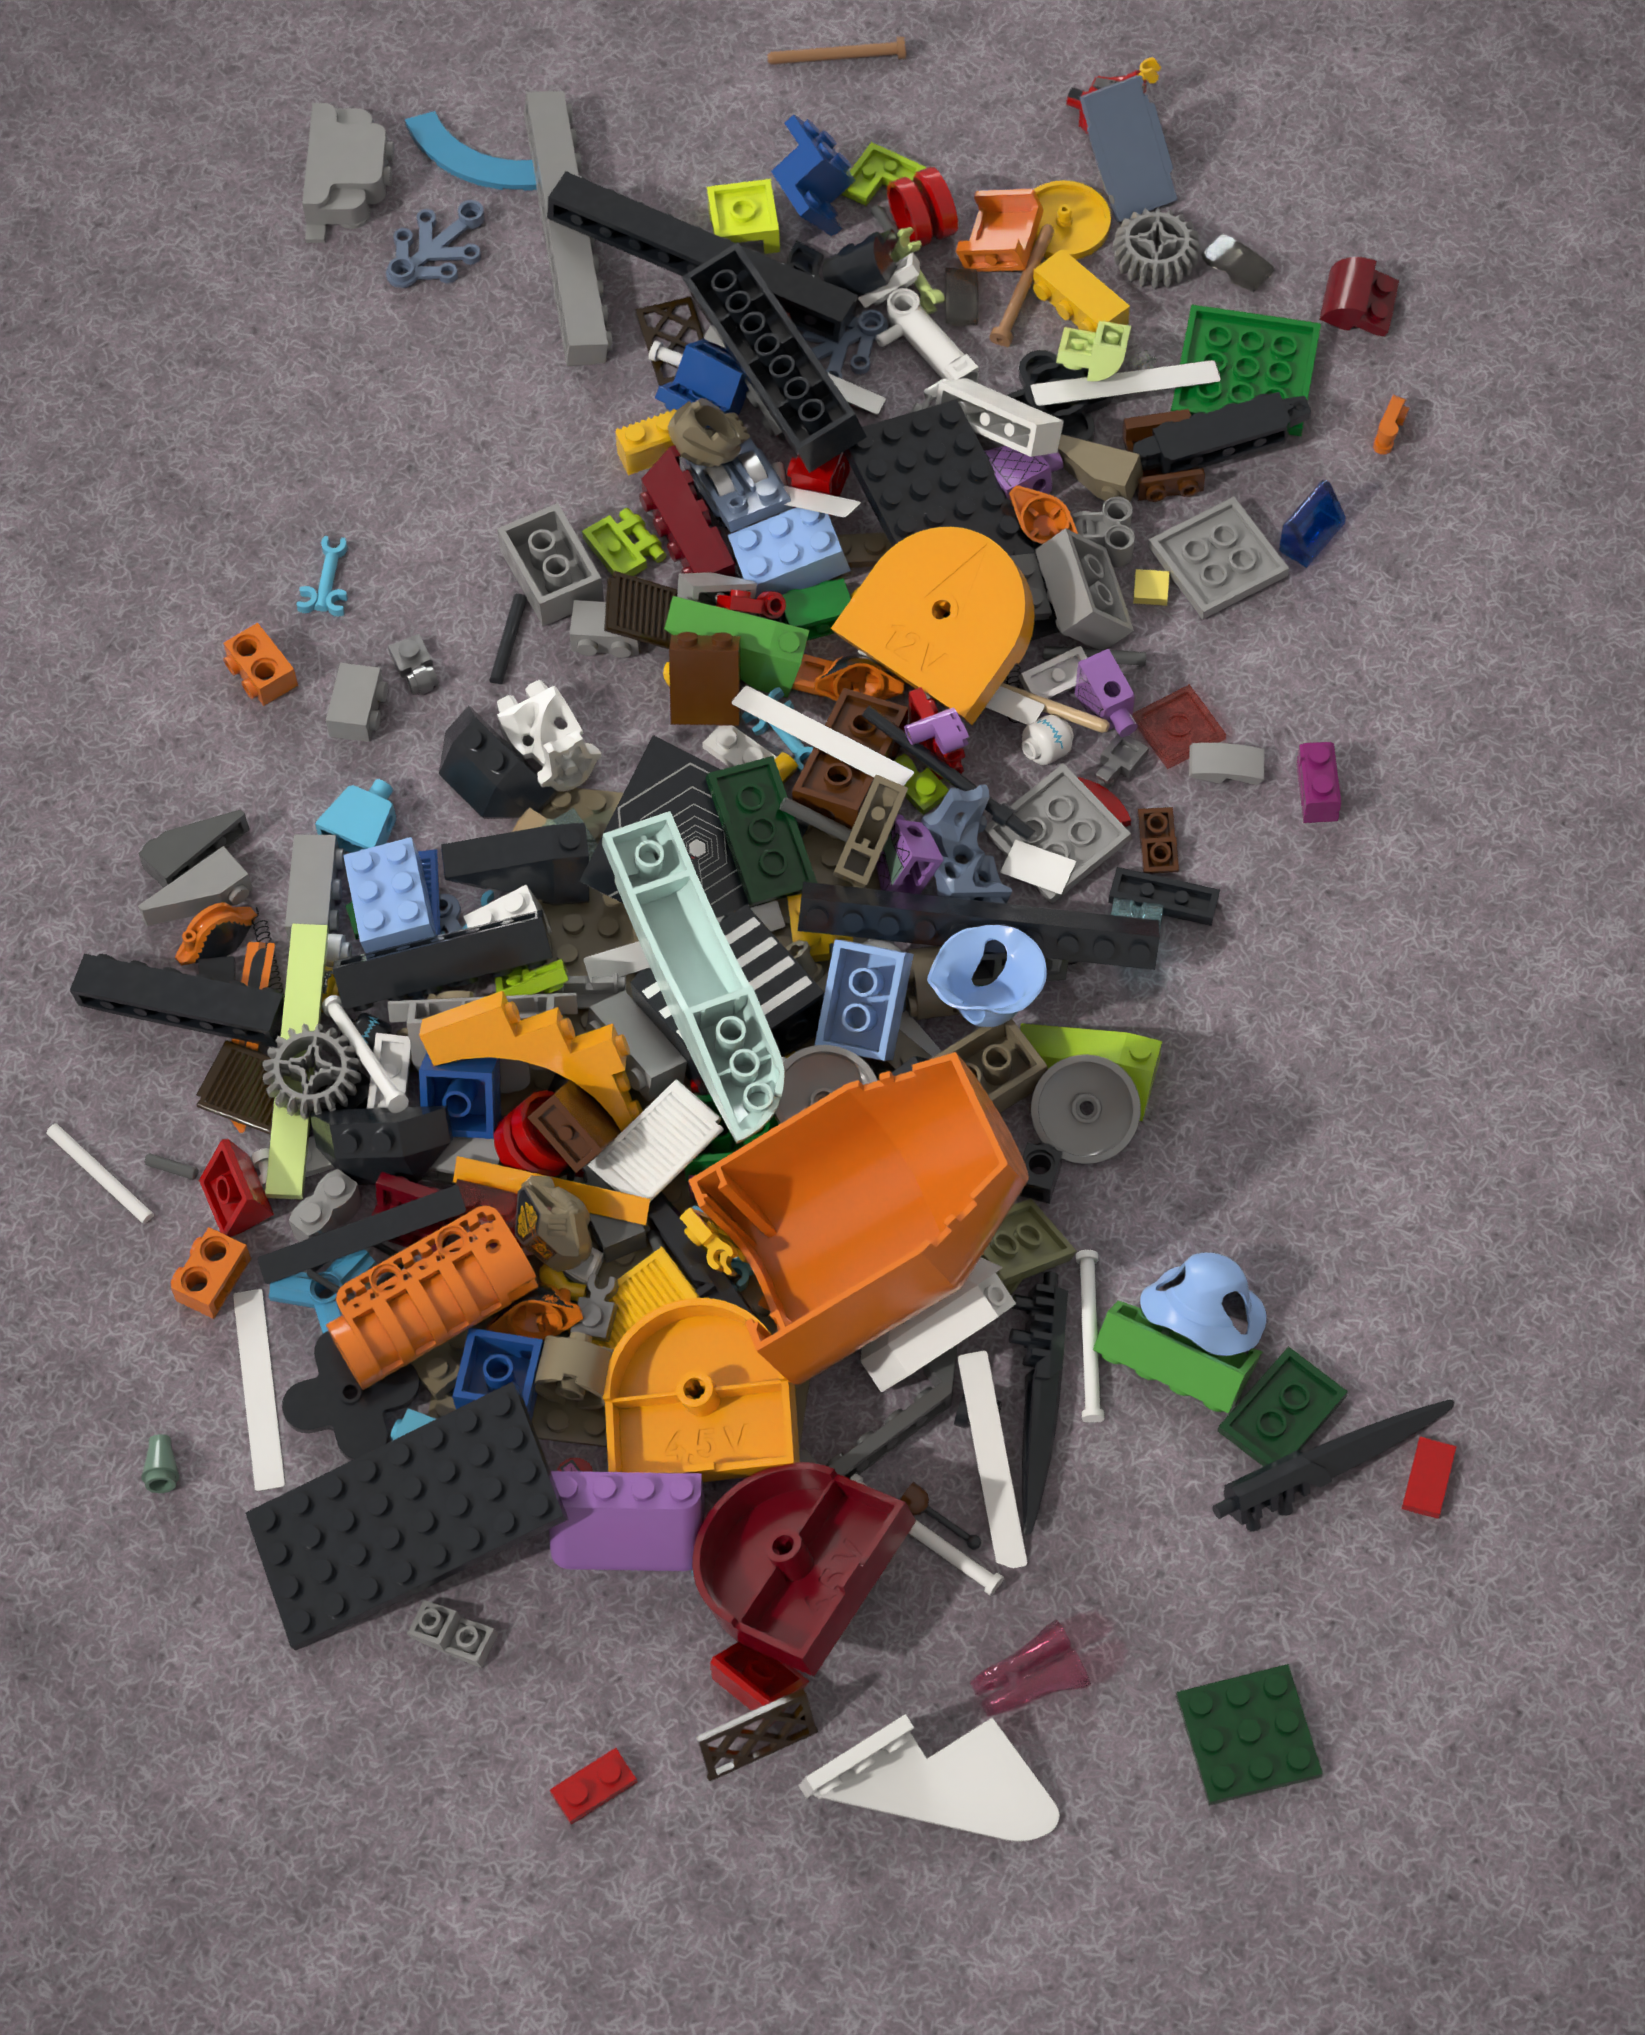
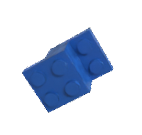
(814, 175)
(706, 373)

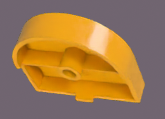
(902, 624)
(729, 1432)

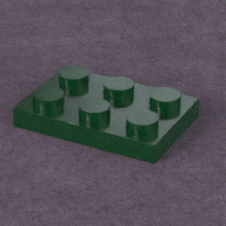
(1282, 1409)

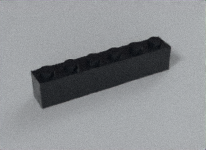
(443, 960)
(179, 999)

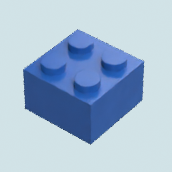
(468, 1089)
(494, 1361)

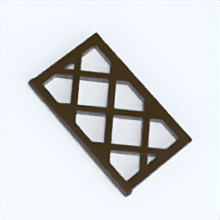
(649, 333)
(735, 1729)

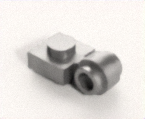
(414, 663)

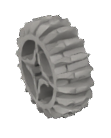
(1136, 247)
(284, 1064)

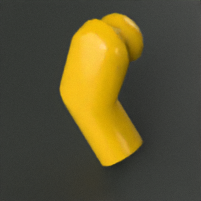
(558, 1279)

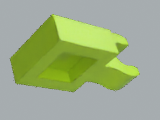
(924, 788)

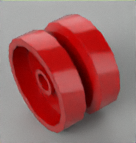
(923, 205)
(523, 1145)

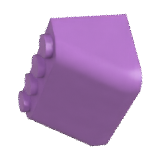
(627, 1520)

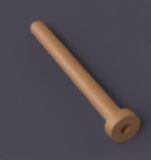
(839, 52)
(1002, 334)

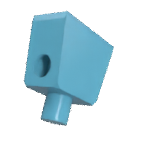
(360, 817)

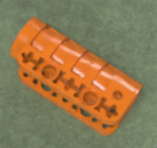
(436, 1298)

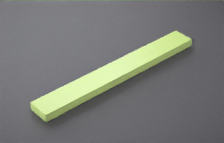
(301, 1006)

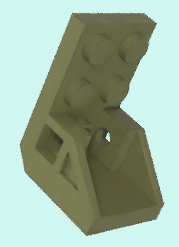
(1026, 1245)

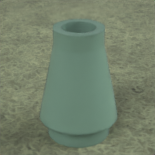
(160, 1467)

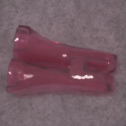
(1059, 1675)

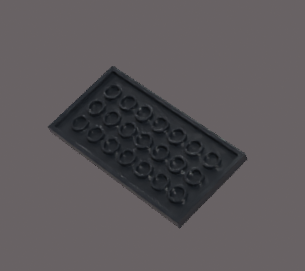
(934, 474)
(405, 1516)

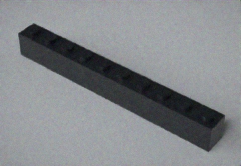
(683, 247)
(937, 918)

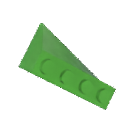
(1173, 1358)

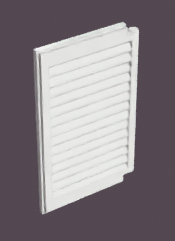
(658, 1143)

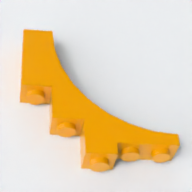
(547, 1040)

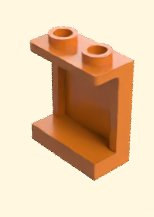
(1002, 231)

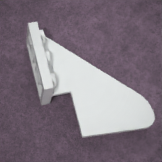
(966, 1786)

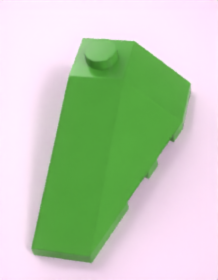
(768, 648)

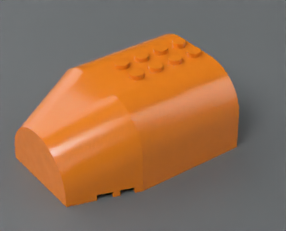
(865, 1208)

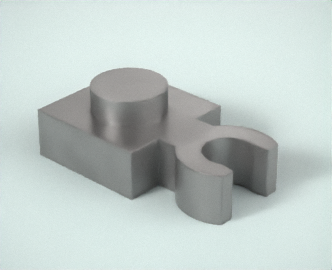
(597, 1310)

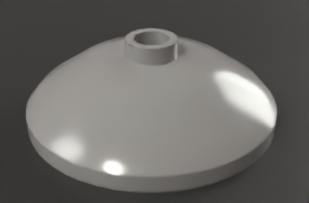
(817, 1073)
(1059, 1116)

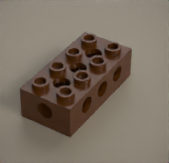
(833, 785)

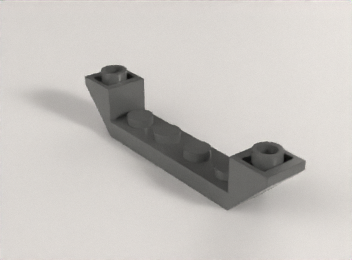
(900, 1423)

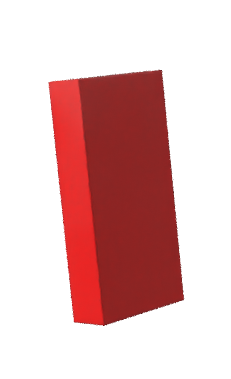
(1429, 1477)

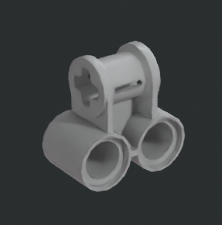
(1110, 532)

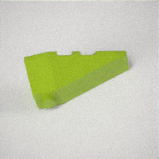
(1132, 1052)

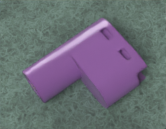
(944, 727)

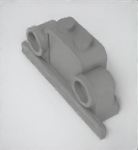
(344, 169)
(513, 1073)

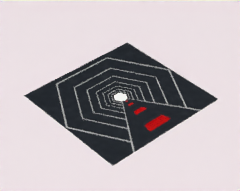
(677, 783)

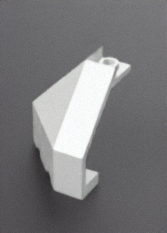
(938, 1327)

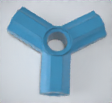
(304, 1291)

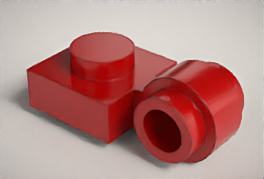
(742, 601)

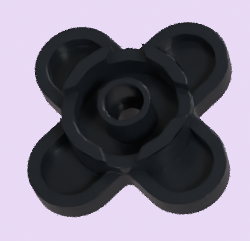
(1041, 367)
(356, 1422)

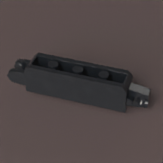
(1222, 433)

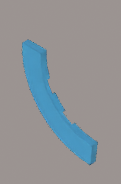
(465, 162)

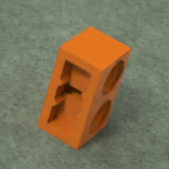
(265, 662)
(218, 1275)

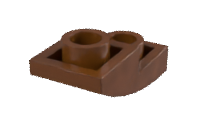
(1158, 840)

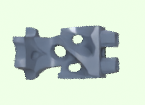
(958, 837)

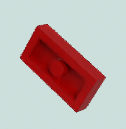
(593, 1786)

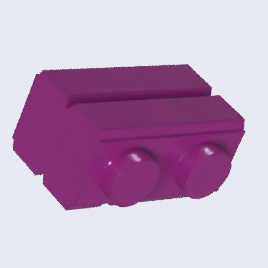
(1318, 782)

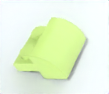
(1099, 350)

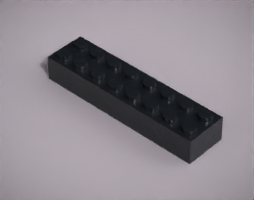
(774, 357)

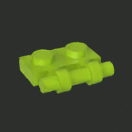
(616, 550)

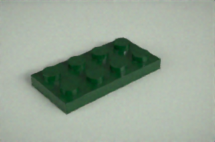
(759, 834)

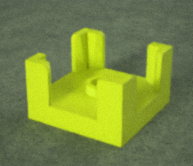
(745, 213)

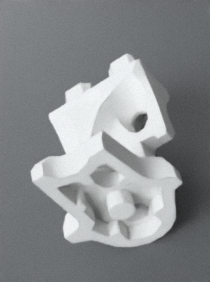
(561, 752)

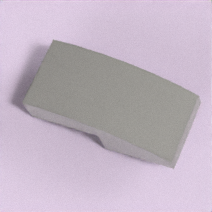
(1223, 760)
(452, 1634)

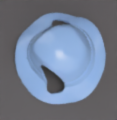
(1008, 994)
(1196, 1305)

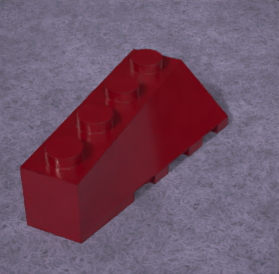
(683, 519)

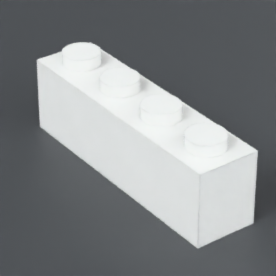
(1003, 417)

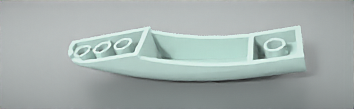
(697, 972)

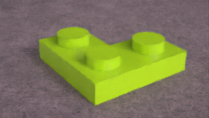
(877, 168)
(527, 982)

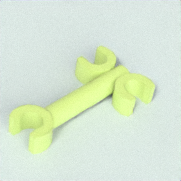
(902, 249)

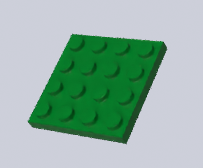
(1251, 355)

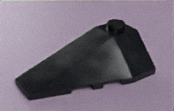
(542, 858)

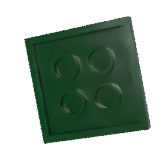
(1248, 1734)

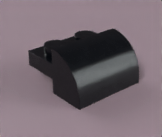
(864, 265)

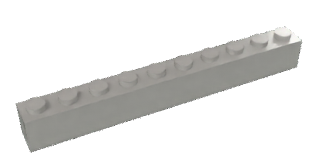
(569, 252)

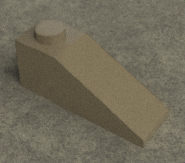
(1101, 468)
(870, 831)

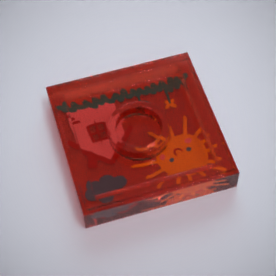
(1176, 723)

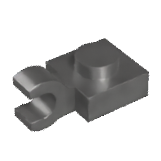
(1120, 757)

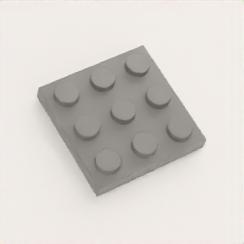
(1218, 557)
(1066, 823)

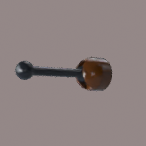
(918, 1503)

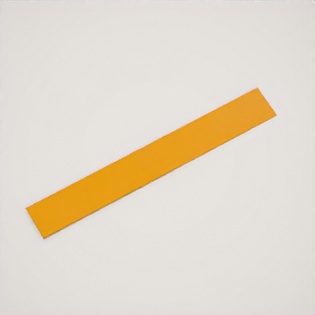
(596, 1199)

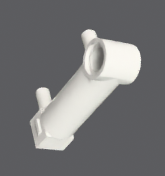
(924, 334)

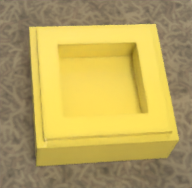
(1151, 587)

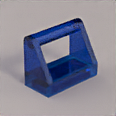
(1312, 525)

